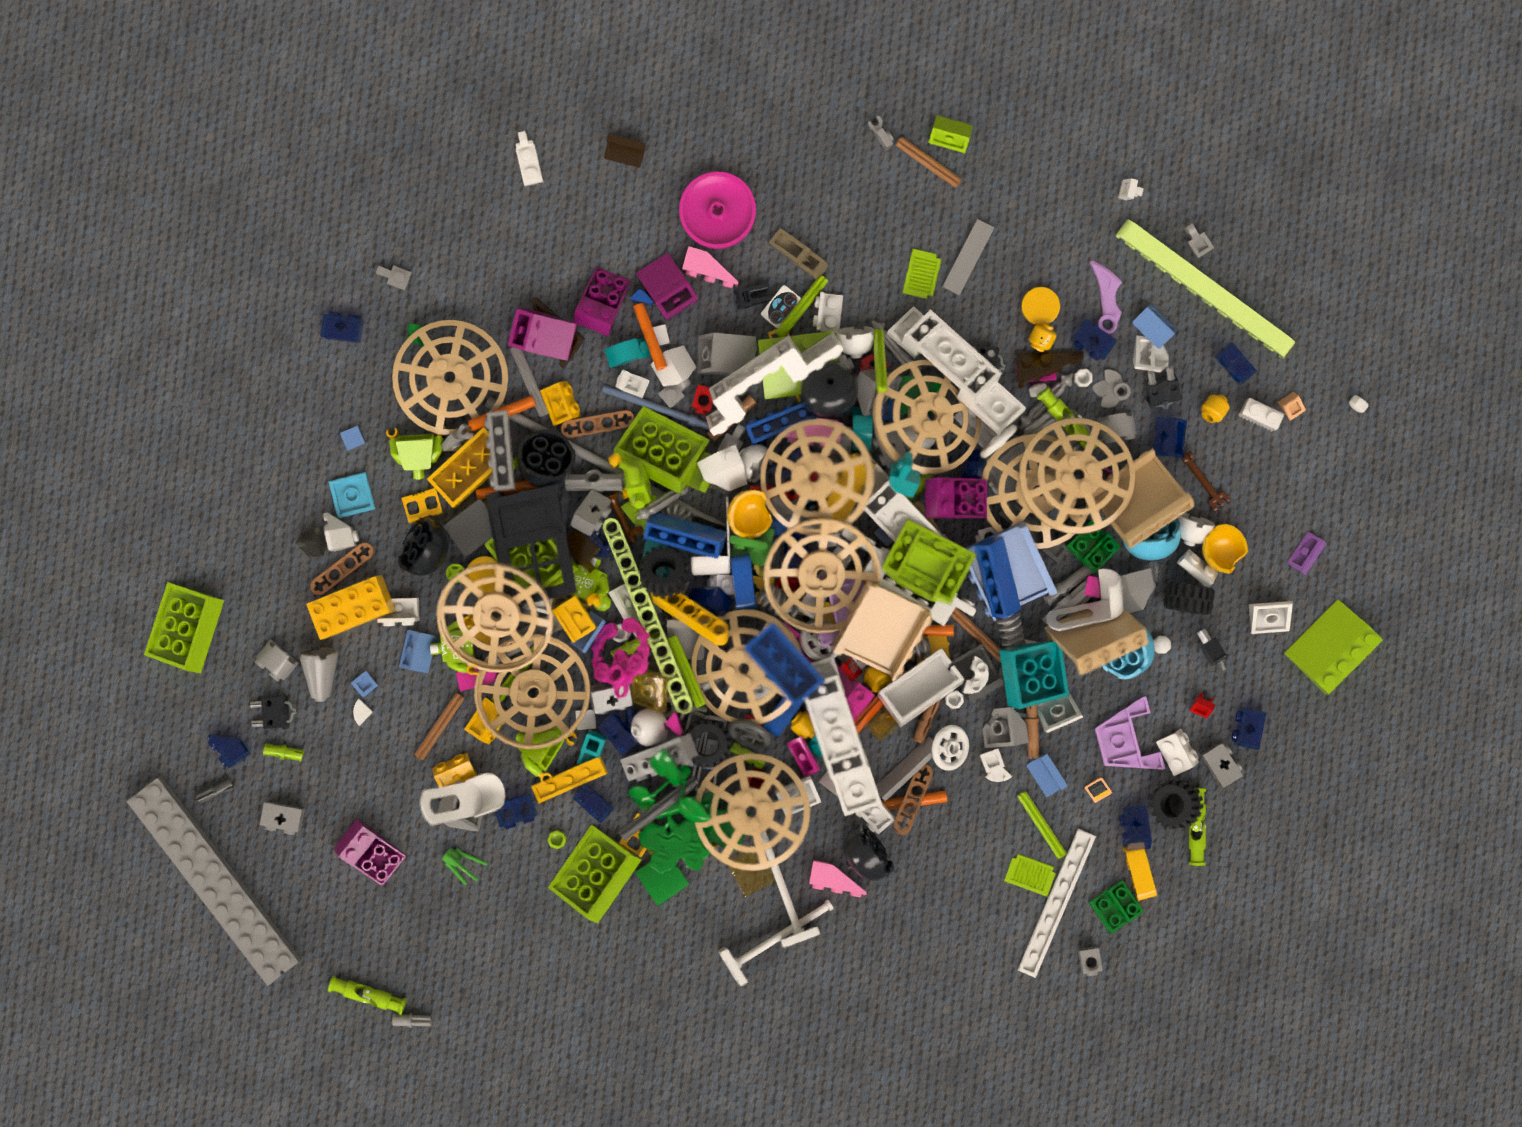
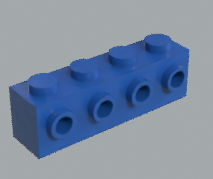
(776, 422)
(685, 535)
(997, 577)

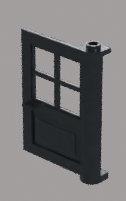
(526, 520)

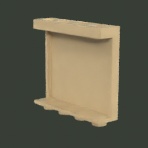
(1154, 501)
(882, 629)
(1098, 642)

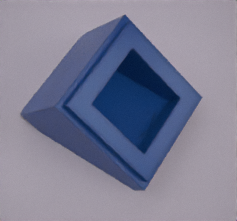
(641, 297)

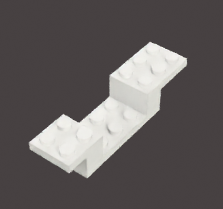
(783, 353)
(961, 364)
(891, 508)
(939, 611)
(840, 742)

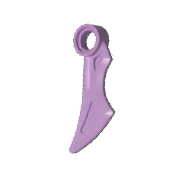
(1108, 286)

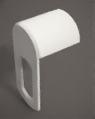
(710, 565)
(1106, 609)
(476, 798)

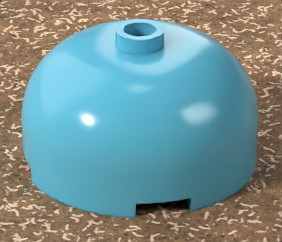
(1159, 544)
(1133, 663)

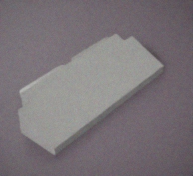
(1018, 449)

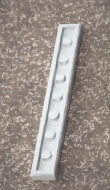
(1056, 903)

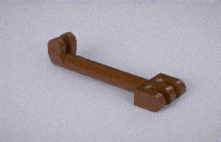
(1188, 459)

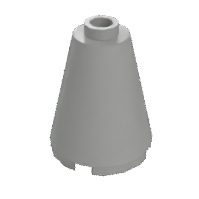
(319, 671)

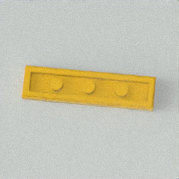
(569, 779)

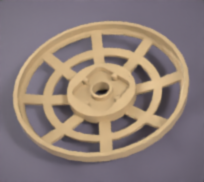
(449, 363)
(919, 421)
(827, 475)
(1032, 481)
(1068, 484)
(807, 574)
(493, 626)
(732, 673)
(534, 706)
(764, 816)

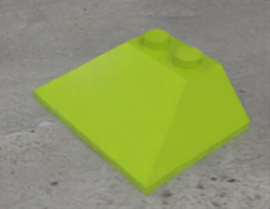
(927, 563)

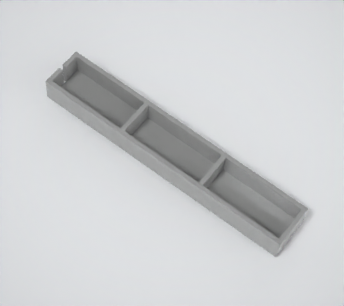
(214, 880)

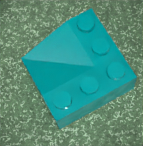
(1033, 674)

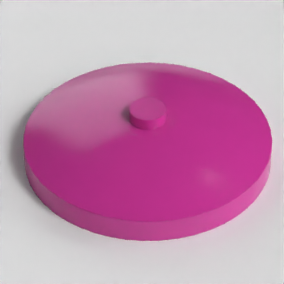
(717, 210)

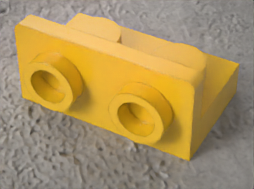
(560, 403)
(478, 728)
(454, 770)

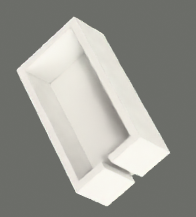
(920, 688)

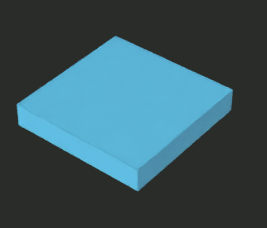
(351, 495)

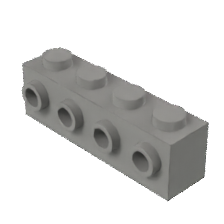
(501, 451)
(638, 765)

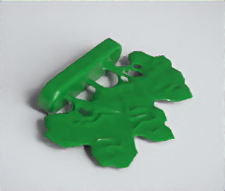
(683, 838)

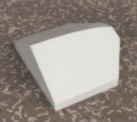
(1148, 356)
(678, 366)

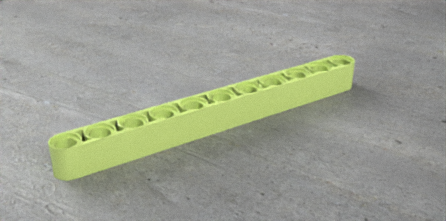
(1206, 288)
(643, 607)

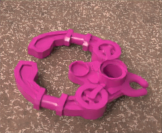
(623, 668)

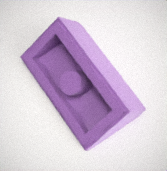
(1306, 553)

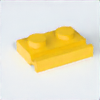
(574, 618)

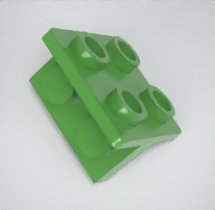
(756, 547)

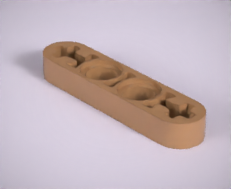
(597, 421)
(340, 566)
(913, 799)

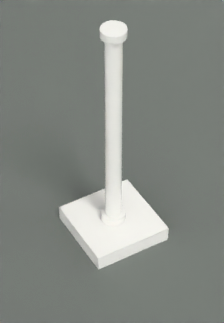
(799, 933)
(734, 964)

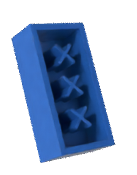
(784, 664)

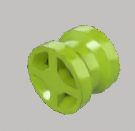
(453, 570)

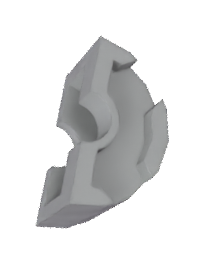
(1122, 424)
(276, 661)

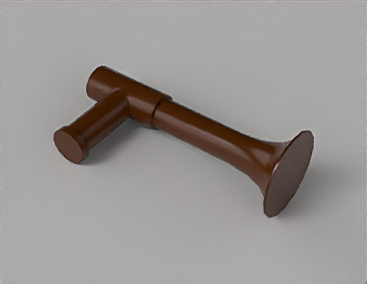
(629, 533)

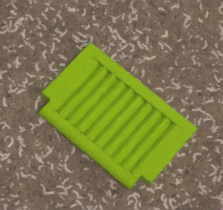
(921, 274)
(1030, 874)

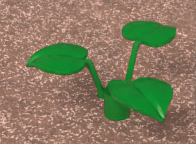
(664, 766)

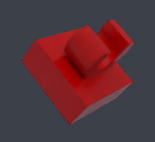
(1202, 707)

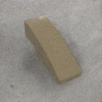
(798, 254)

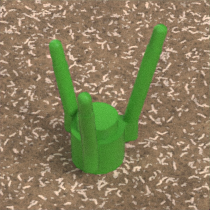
(453, 860)

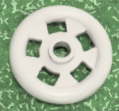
(998, 441)
(814, 653)
(950, 747)

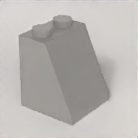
(724, 353)

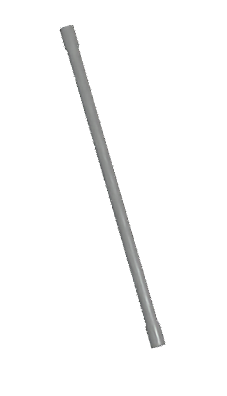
(596, 460)

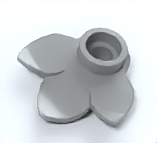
(1109, 387)

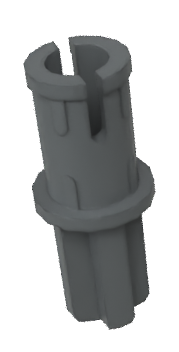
(214, 791)

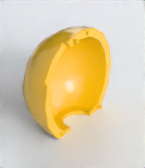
(748, 514)
(1224, 548)

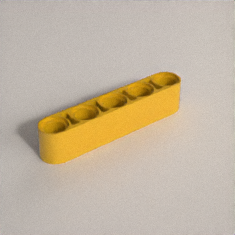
(695, 619)

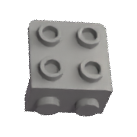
(687, 637)

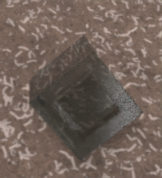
(312, 541)

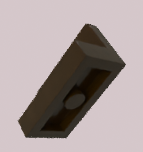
(624, 150)
(582, 549)

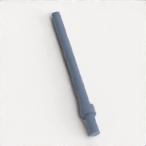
(692, 420)

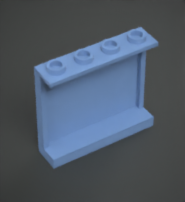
(1026, 565)

